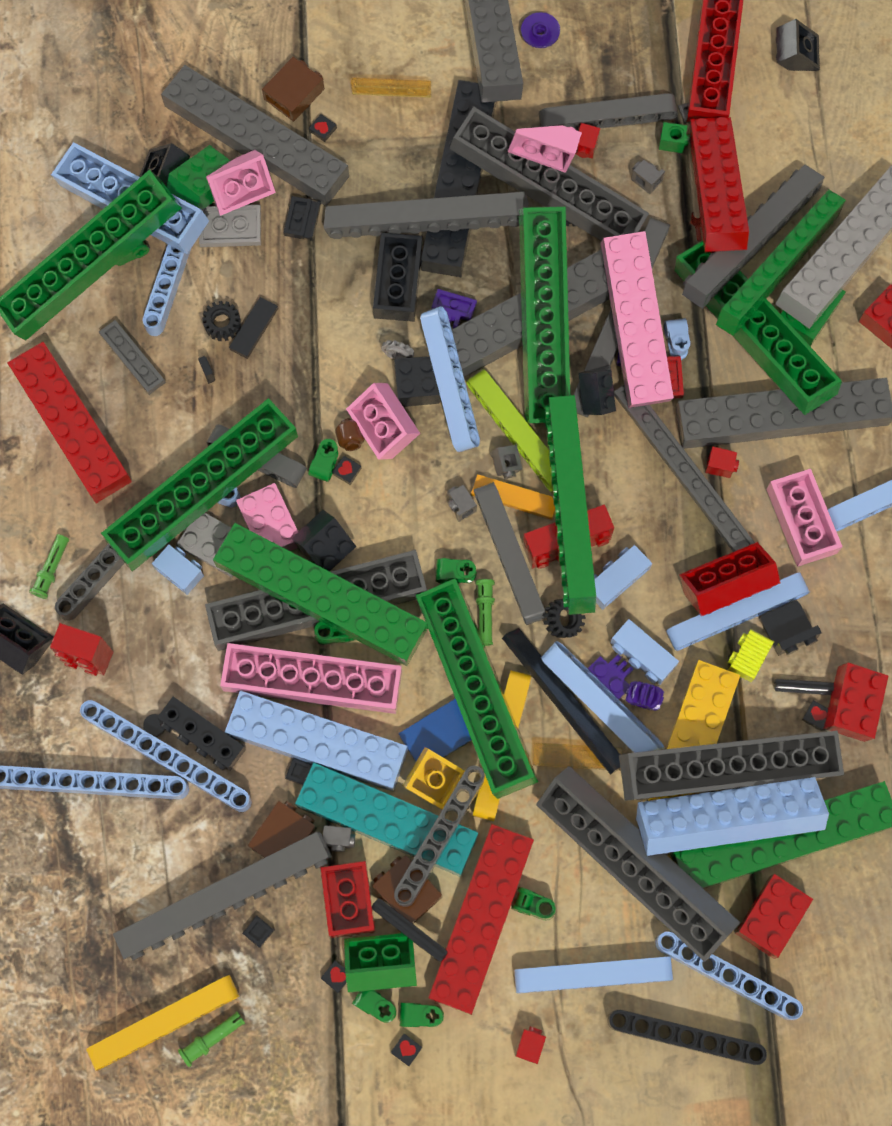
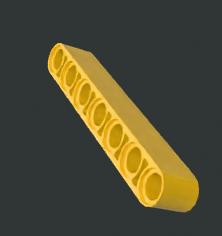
(515, 695)
(162, 1022)

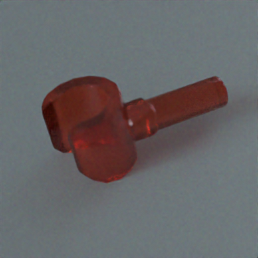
(697, 223)

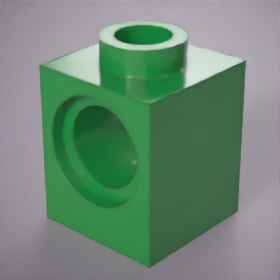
(673, 130)

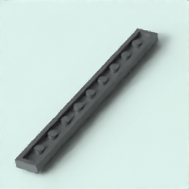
(687, 473)

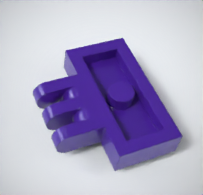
(456, 306)
(612, 675)

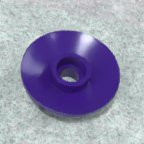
(540, 23)

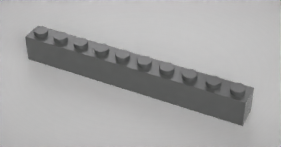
(424, 215)
(763, 226)
(222, 895)

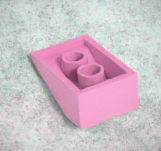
(546, 145)
(240, 182)

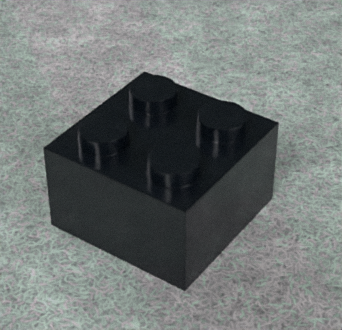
(416, 382)
(324, 541)

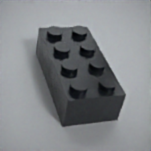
(397, 277)

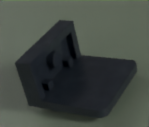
(789, 628)

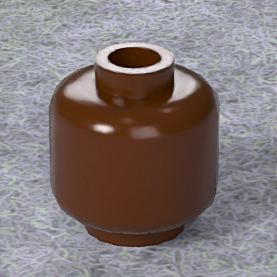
(349, 435)

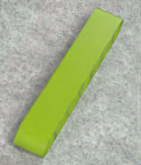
(512, 424)

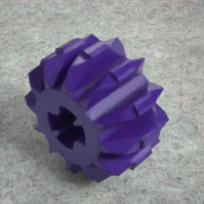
(644, 695)

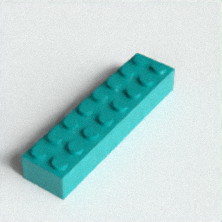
(381, 817)

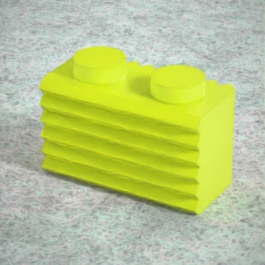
(750, 655)

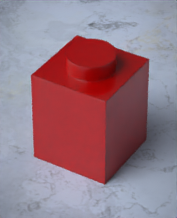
(588, 141)
(722, 462)
(531, 1045)

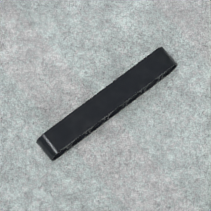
(698, 1037)

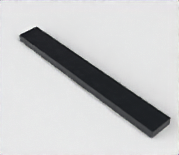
(563, 700)

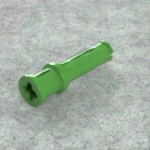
(48, 577)
(485, 601)
(201, 1045)

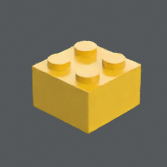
(433, 778)

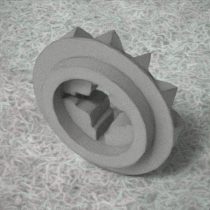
(397, 350)

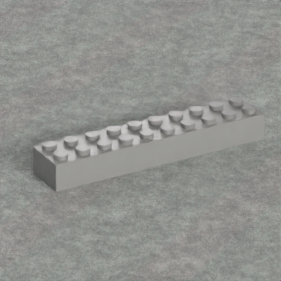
(840, 255)

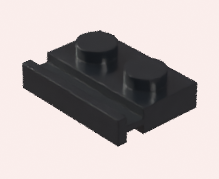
(302, 218)

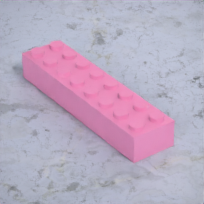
(636, 319)
(311, 678)

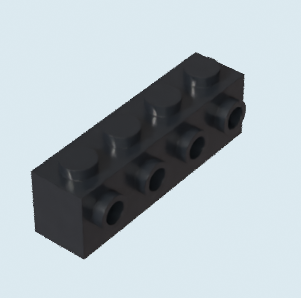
(201, 733)

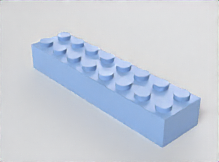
(104, 181)
(316, 740)
(731, 816)

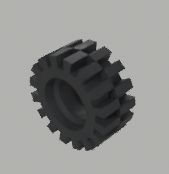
(217, 310)
(555, 625)

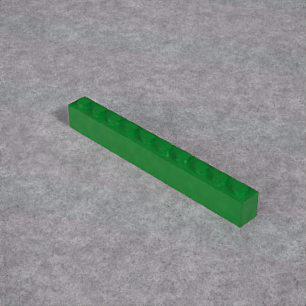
(780, 263)

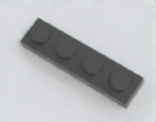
(132, 357)

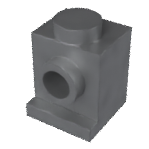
(647, 176)
(506, 455)
(462, 502)
(339, 838)

